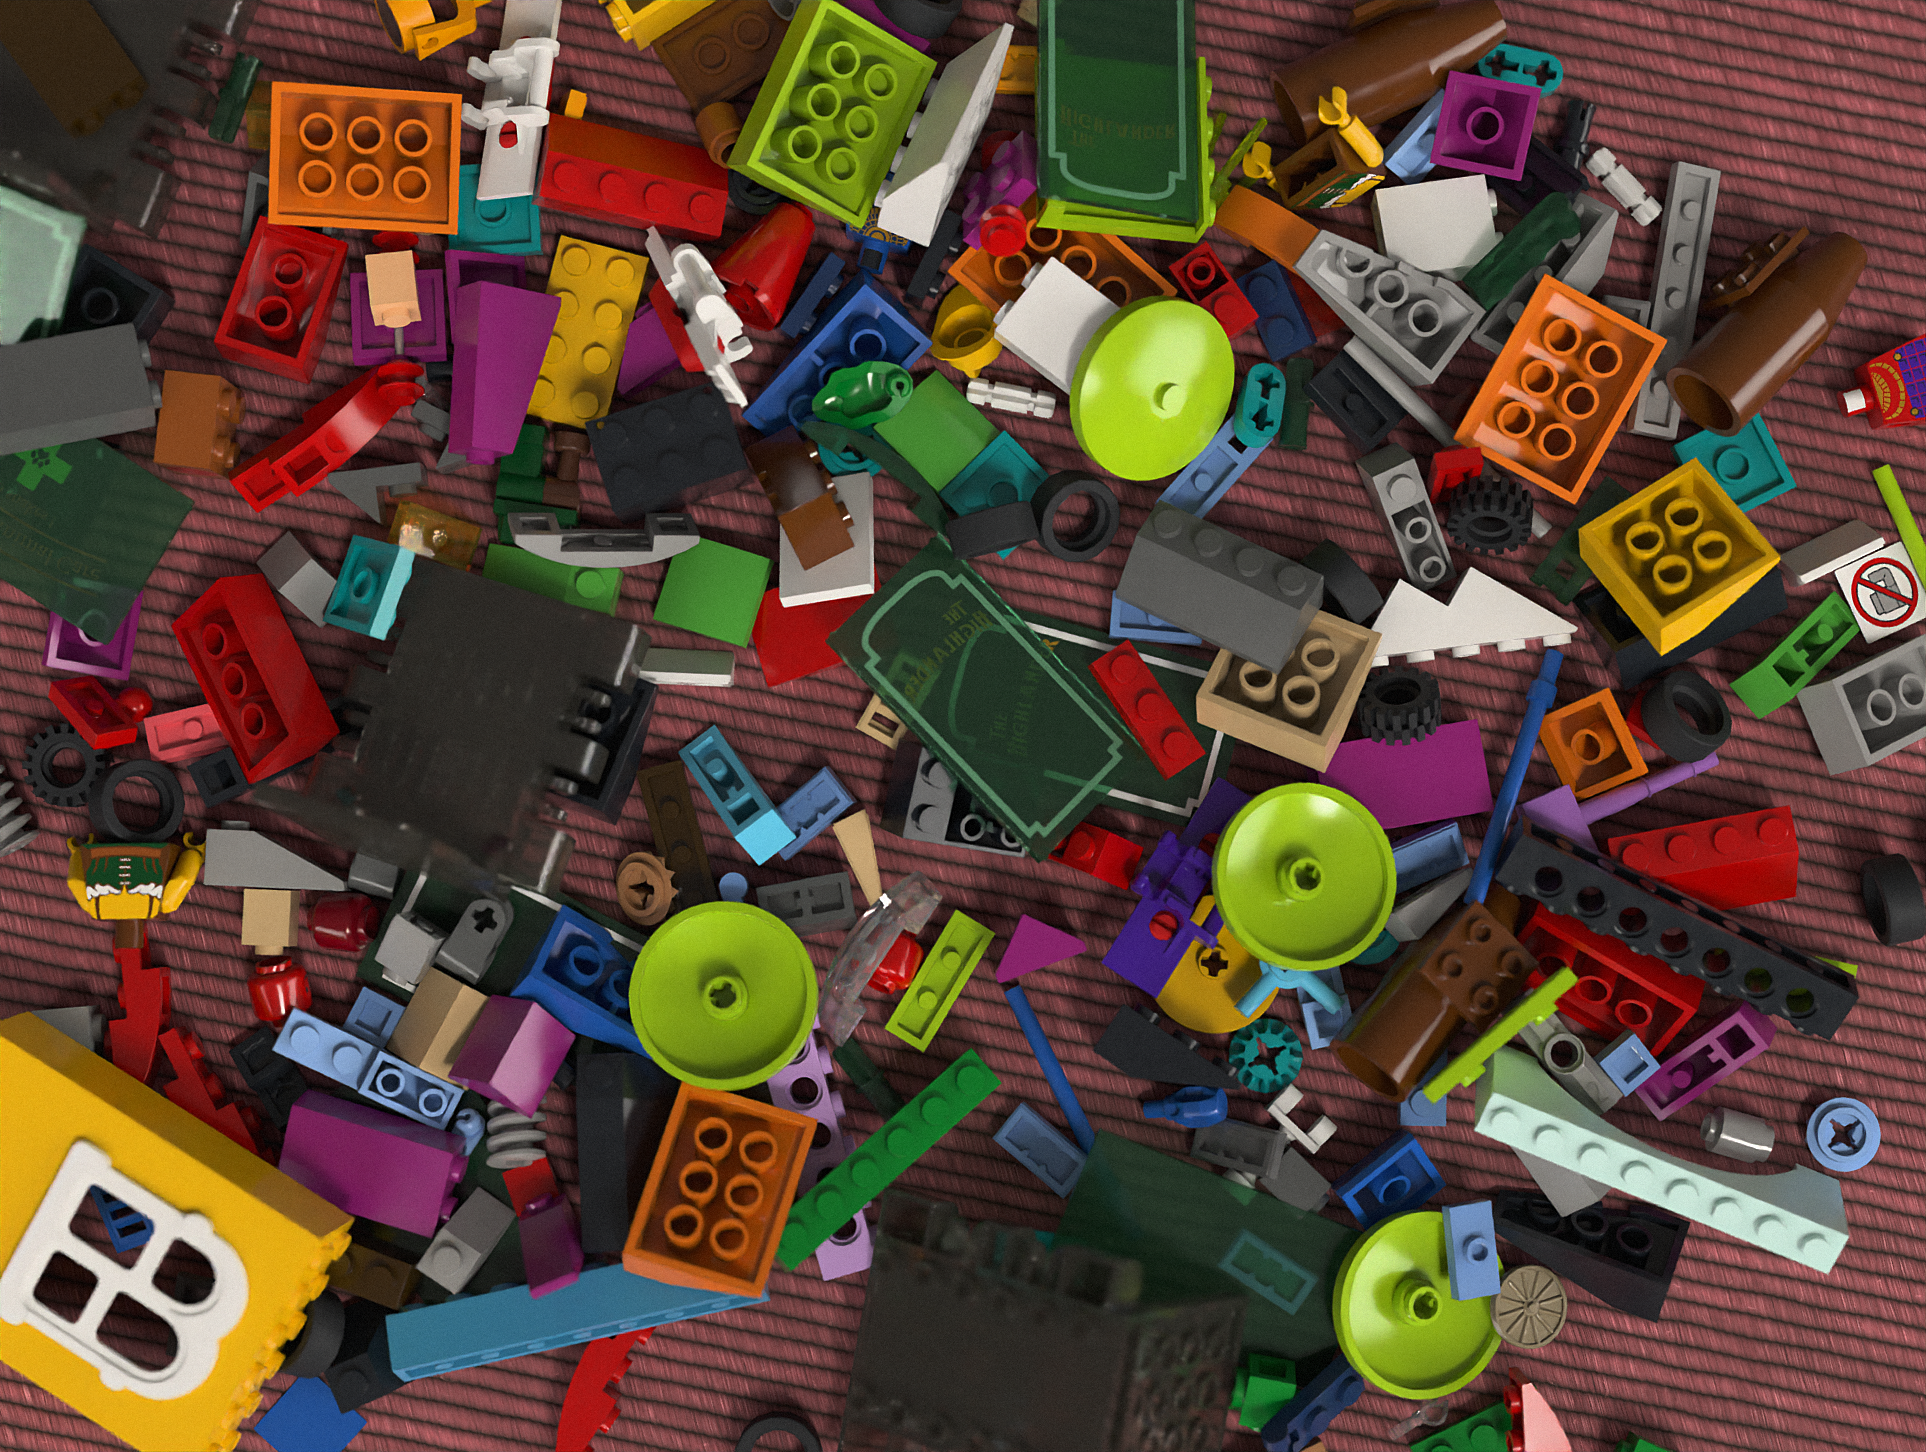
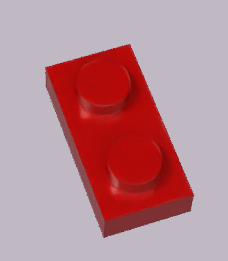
(1450, 468)

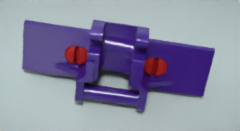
(1170, 892)

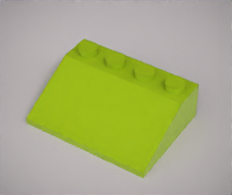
(832, 111)

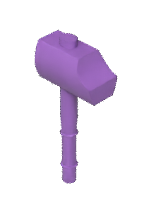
(1562, 813)

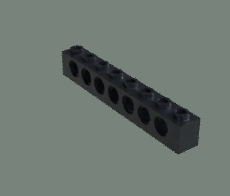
(1535, 846)

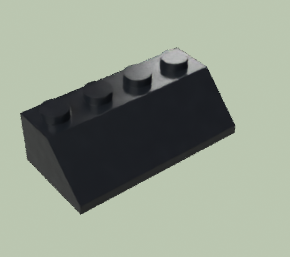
(1635, 660)

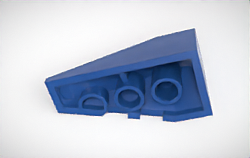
(855, 328)
(581, 981)

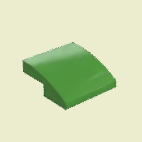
(937, 432)
(714, 591)

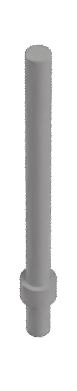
(1421, 411)

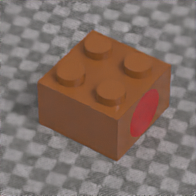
(199, 425)

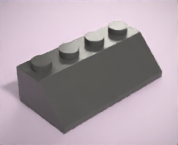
(1220, 587)

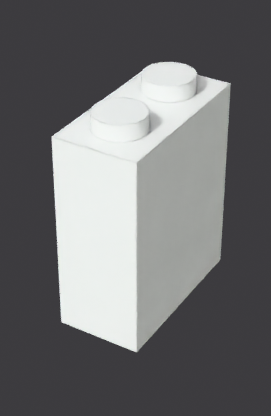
(1437, 224)
(1052, 321)

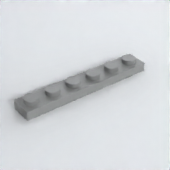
(1675, 291)

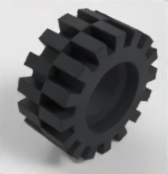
(1490, 515)
(1399, 706)
(41, 772)

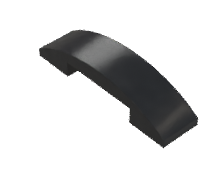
(221, 778)

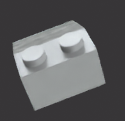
(1869, 707)

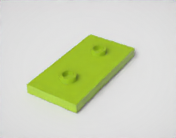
(1467, 1065)

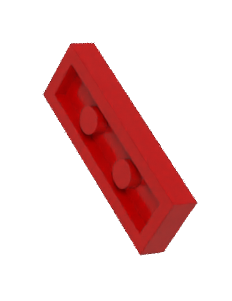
(1146, 709)

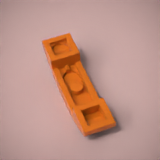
(1264, 225)

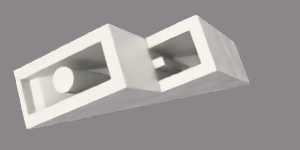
(1473, 616)

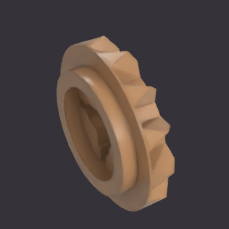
(637, 901)

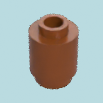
(719, 130)

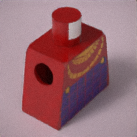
(1890, 388)

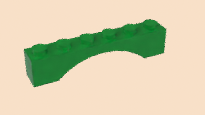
(883, 1157)

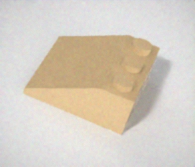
(1304, 706)

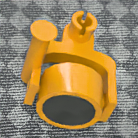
(413, 26)

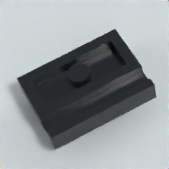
(1542, 175)
(928, 277)
(1355, 402)

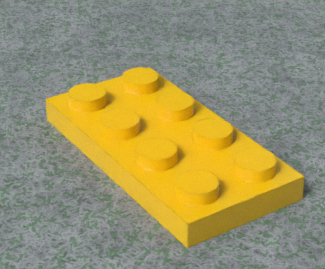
(586, 349)

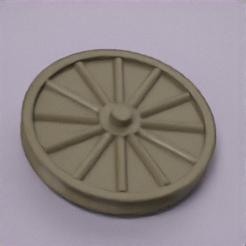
(1529, 1306)

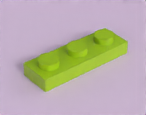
(939, 980)

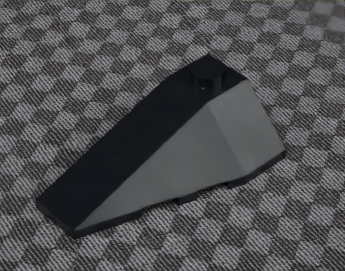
(620, 1126)
(1607, 1251)

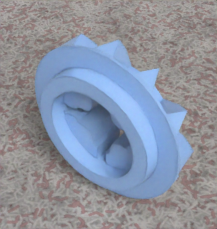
(1864, 1134)

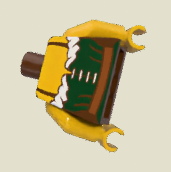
(1329, 168)
(132, 882)

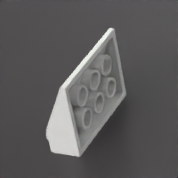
(942, 140)

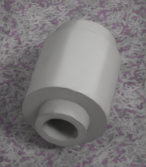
(1737, 1135)

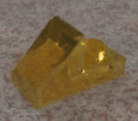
(434, 535)

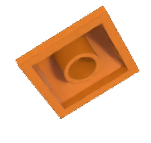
(1591, 745)

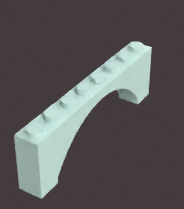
(1785, 1212)

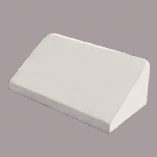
(1829, 552)
(688, 667)

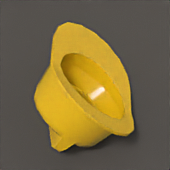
(965, 333)

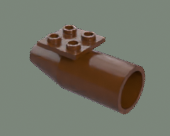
(1387, 61)
(1776, 320)
(1450, 976)

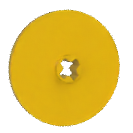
(1207, 1001)

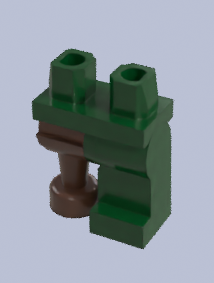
(527, 490)

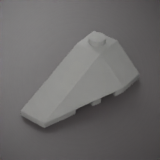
(1396, 310)

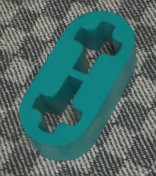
(1522, 60)
(1268, 408)

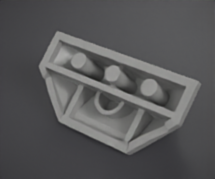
(1573, 261)

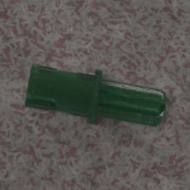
(235, 98)
(1296, 405)
(868, 1079)

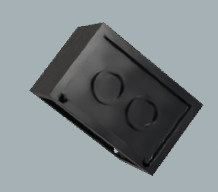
(669, 453)

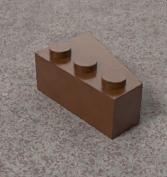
(801, 496)

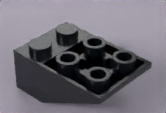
(934, 807)
(1149, 1053)

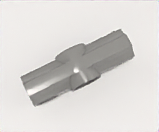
(1582, 1075)

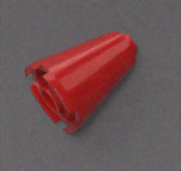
(765, 264)

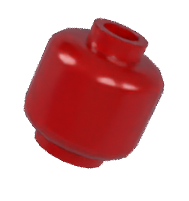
(898, 965)
(277, 988)

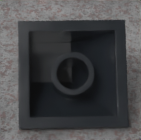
(363, 1362)

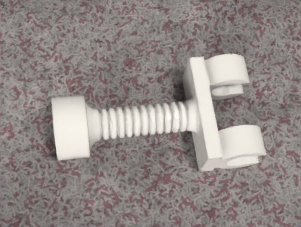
(1311, 1140)

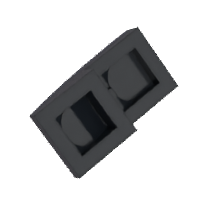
(270, 1075)

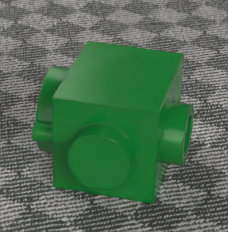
(1262, 1389)

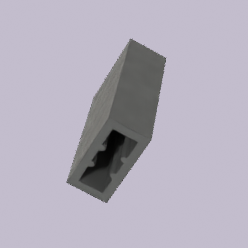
(75, 388)

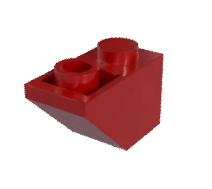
(1208, 284)
(1098, 854)

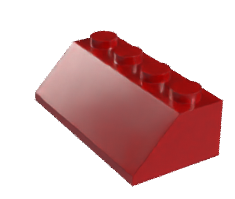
(630, 179)
(254, 676)
(1718, 859)
(1614, 983)

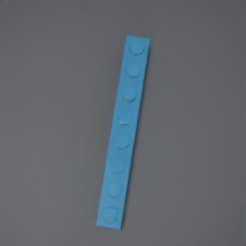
(511, 1324)

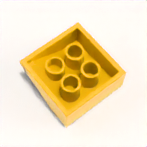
(1676, 554)

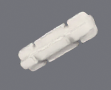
(1623, 186)
(1011, 397)

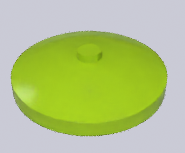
(1152, 388)
(1304, 877)
(723, 996)
(1399, 1311)

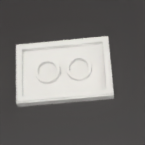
(846, 573)

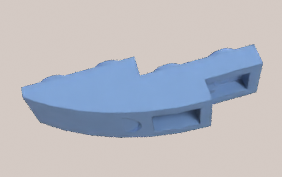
(367, 1068)

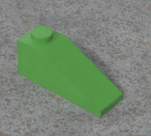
(577, 585)
(1796, 656)

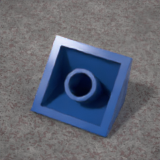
(1388, 1180)

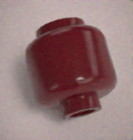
(343, 921)

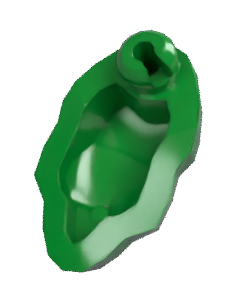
(863, 394)

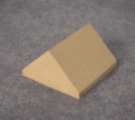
(437, 1024)

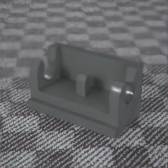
(811, 903)

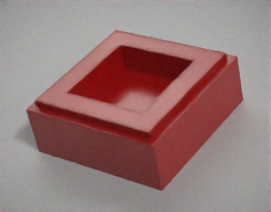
(529, 1182)

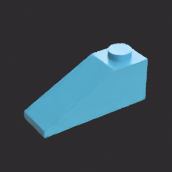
(736, 795)

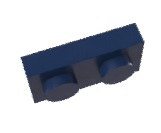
(821, 282)
(1281, 316)

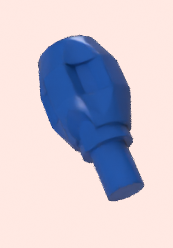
(1190, 1106)

